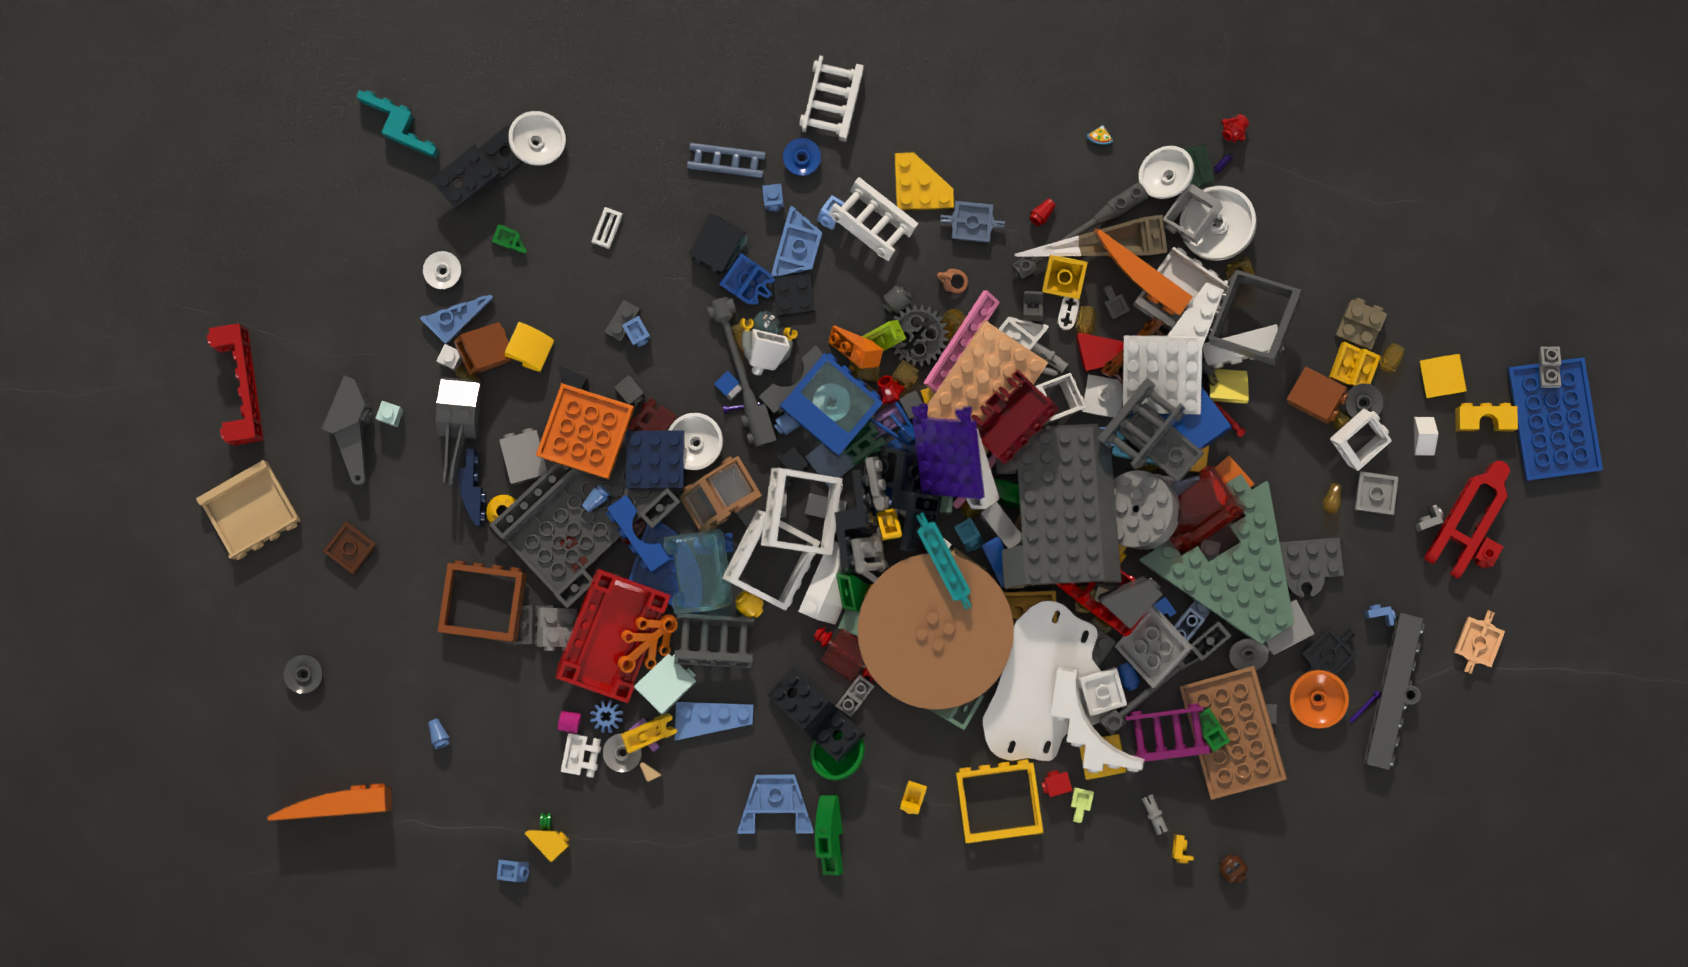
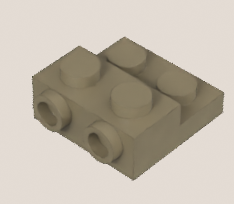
(1361, 323)

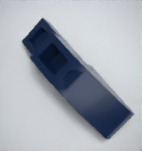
(471, 495)

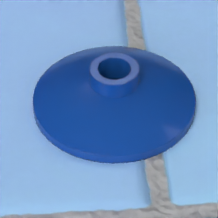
(801, 147)

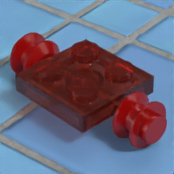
(842, 653)

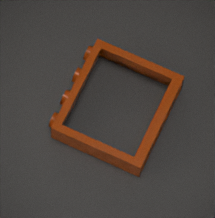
(512, 635)

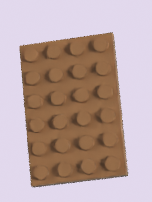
(1253, 752)

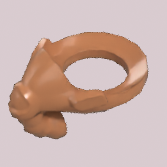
(945, 279)

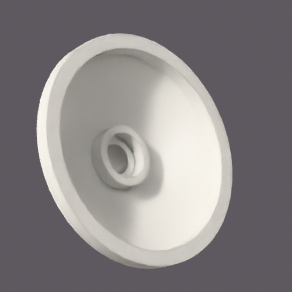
(539, 128)
(1163, 164)
(701, 428)

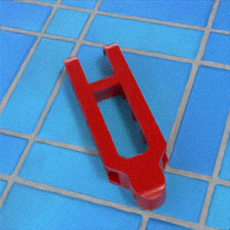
(1493, 476)

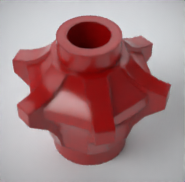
(1235, 128)
(889, 390)

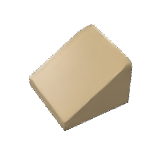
(649, 772)

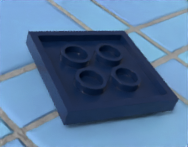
(655, 459)

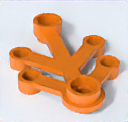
(649, 641)

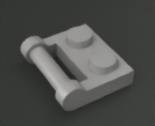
(869, 548)

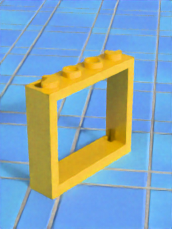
(1004, 833)

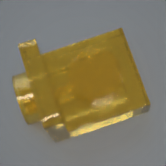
(954, 319)
(866, 374)

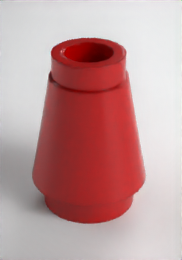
(1041, 213)

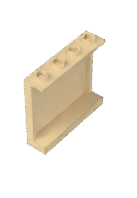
(249, 510)

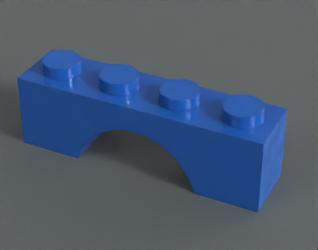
(623, 513)

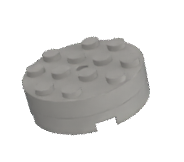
(1144, 510)

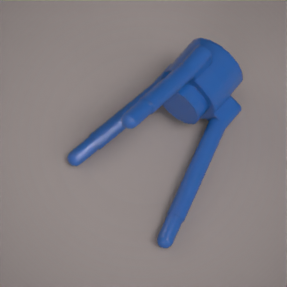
(906, 431)

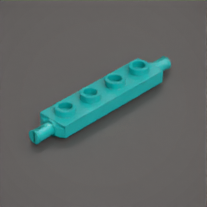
(944, 561)

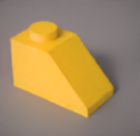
(549, 842)

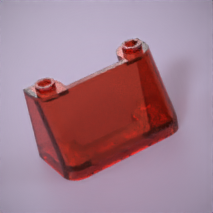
(1205, 510)

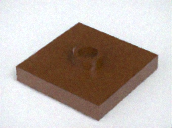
(349, 548)

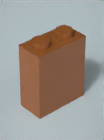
(483, 348)
(1317, 395)

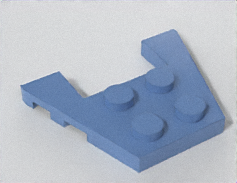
(775, 795)

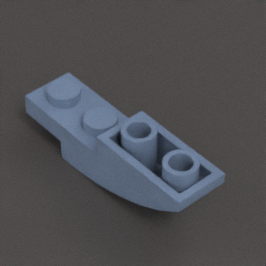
(1191, 619)

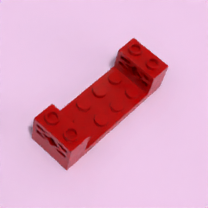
(236, 339)

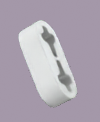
(1072, 313)

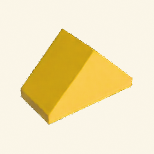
(888, 524)

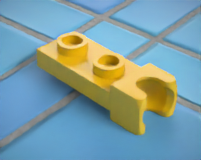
(648, 733)

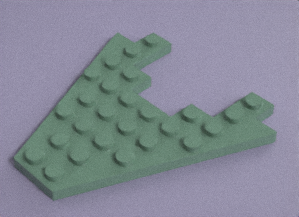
(1243, 583)

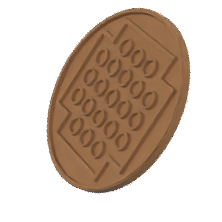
(926, 643)

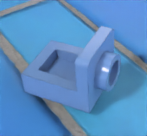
(1376, 610)

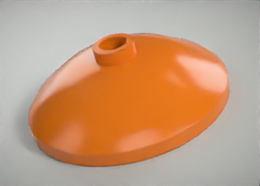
(1331, 705)

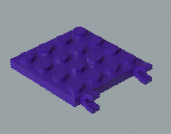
(948, 454)

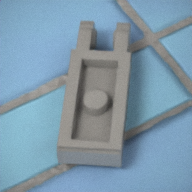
(877, 484)

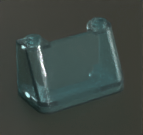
(699, 571)

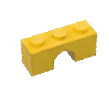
(1503, 416)

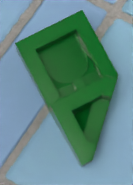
(508, 238)

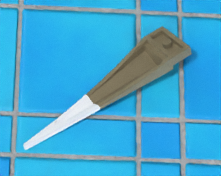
(1139, 236)

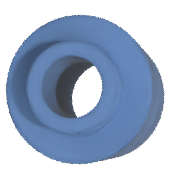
(785, 424)

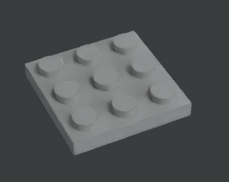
(1154, 647)

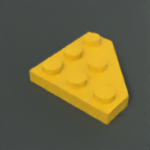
(919, 185)

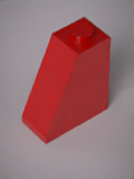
(1096, 351)

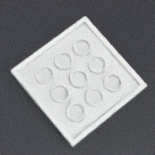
(1170, 363)

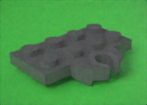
(1311, 563)

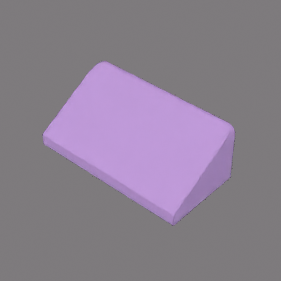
(884, 417)

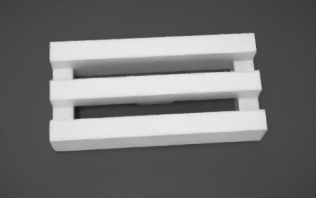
(601, 243)

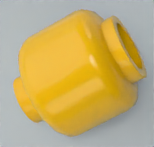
(749, 604)

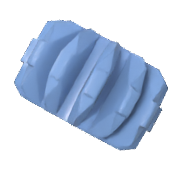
(606, 723)

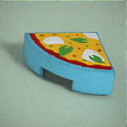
(1100, 136)

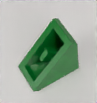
(851, 591)

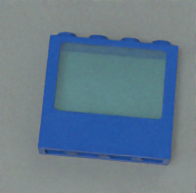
(831, 404)

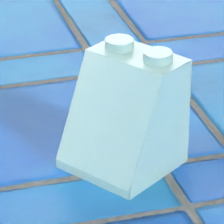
(666, 684)

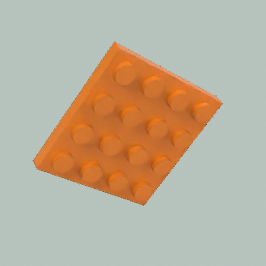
(585, 431)

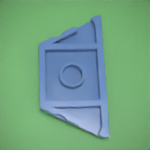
(797, 245)

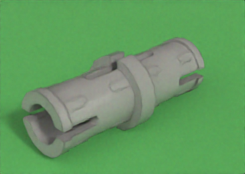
(1050, 357)
(1154, 814)

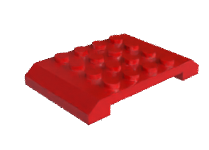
(596, 639)

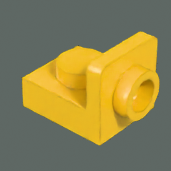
(1179, 846)

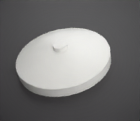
(1229, 231)

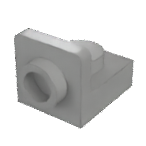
(1427, 521)

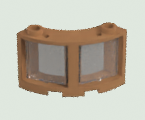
(719, 494)

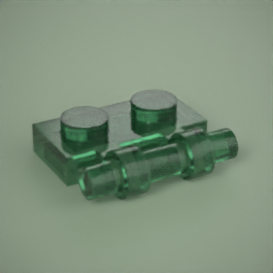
(864, 436)

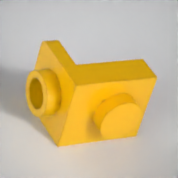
(913, 798)

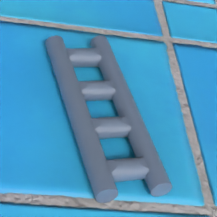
(716, 167)

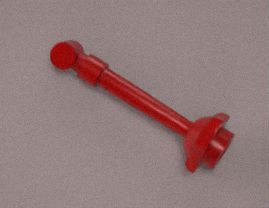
(1234, 424)

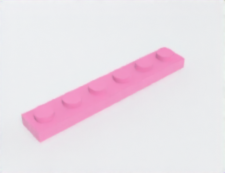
(980, 311)

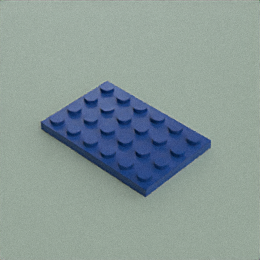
(1555, 423)

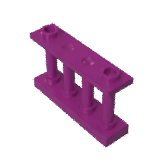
(1180, 748)

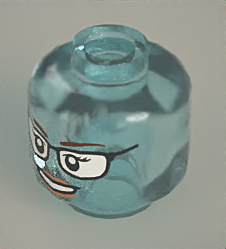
(766, 322)

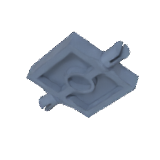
(972, 222)

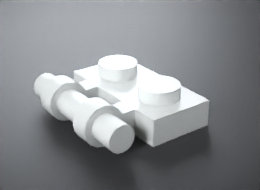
(575, 753)

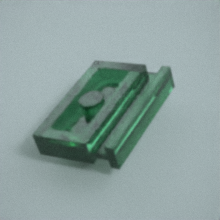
(1202, 166)

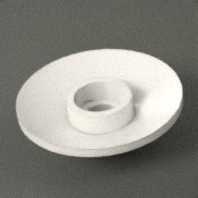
(435, 263)

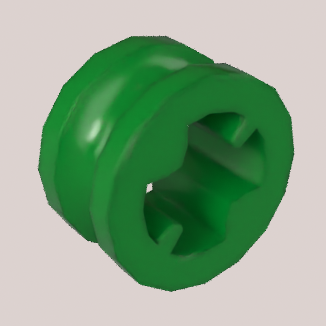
(545, 821)

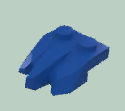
(747, 280)

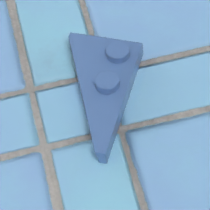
(450, 322)

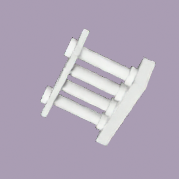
(846, 111)
(883, 207)

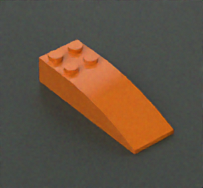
(1157, 286)
(352, 801)

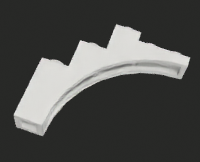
(1098, 751)

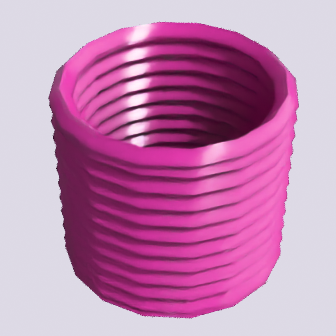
(569, 721)

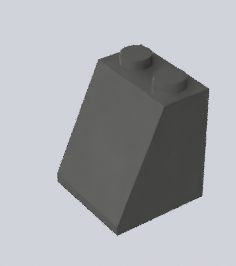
(1132, 599)

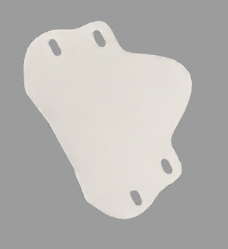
(1026, 687)

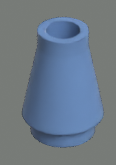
(596, 497)
(438, 735)

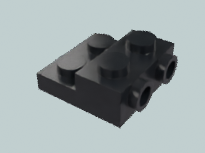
(889, 459)

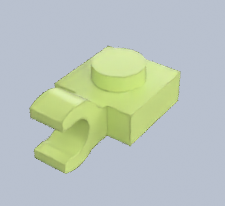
(1081, 801)

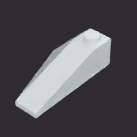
(823, 594)

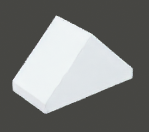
(1425, 436)

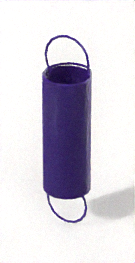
(1222, 163)

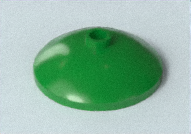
(830, 768)

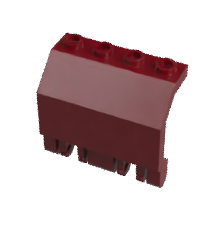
(1014, 419)

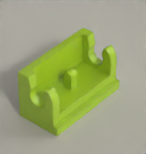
(887, 335)

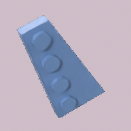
(706, 718)

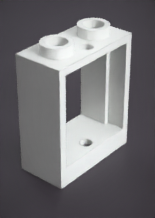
(1070, 392)
(1371, 449)

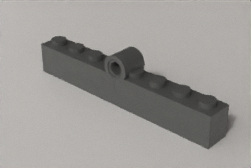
(1393, 691)

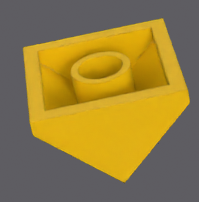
(1064, 276)

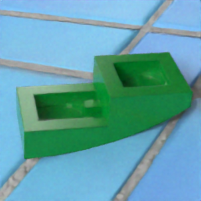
(1212, 730)

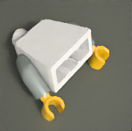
(765, 348)

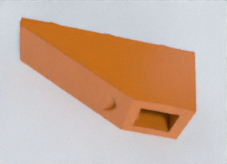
(856, 348)

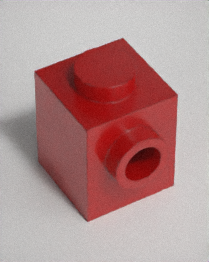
(1487, 553)
(1056, 783)

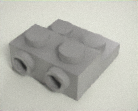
(555, 627)

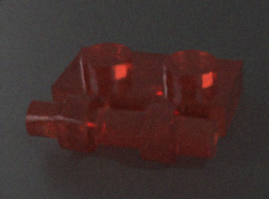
(660, 420)

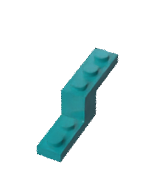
(398, 123)

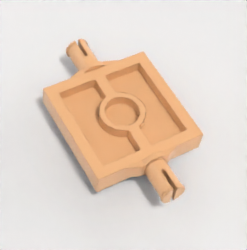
(1479, 642)

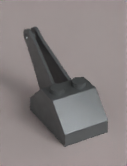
(457, 417)
(346, 421)

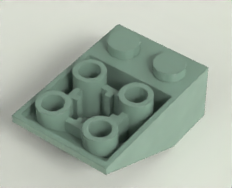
(960, 714)

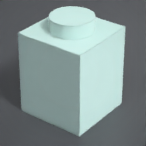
(389, 413)

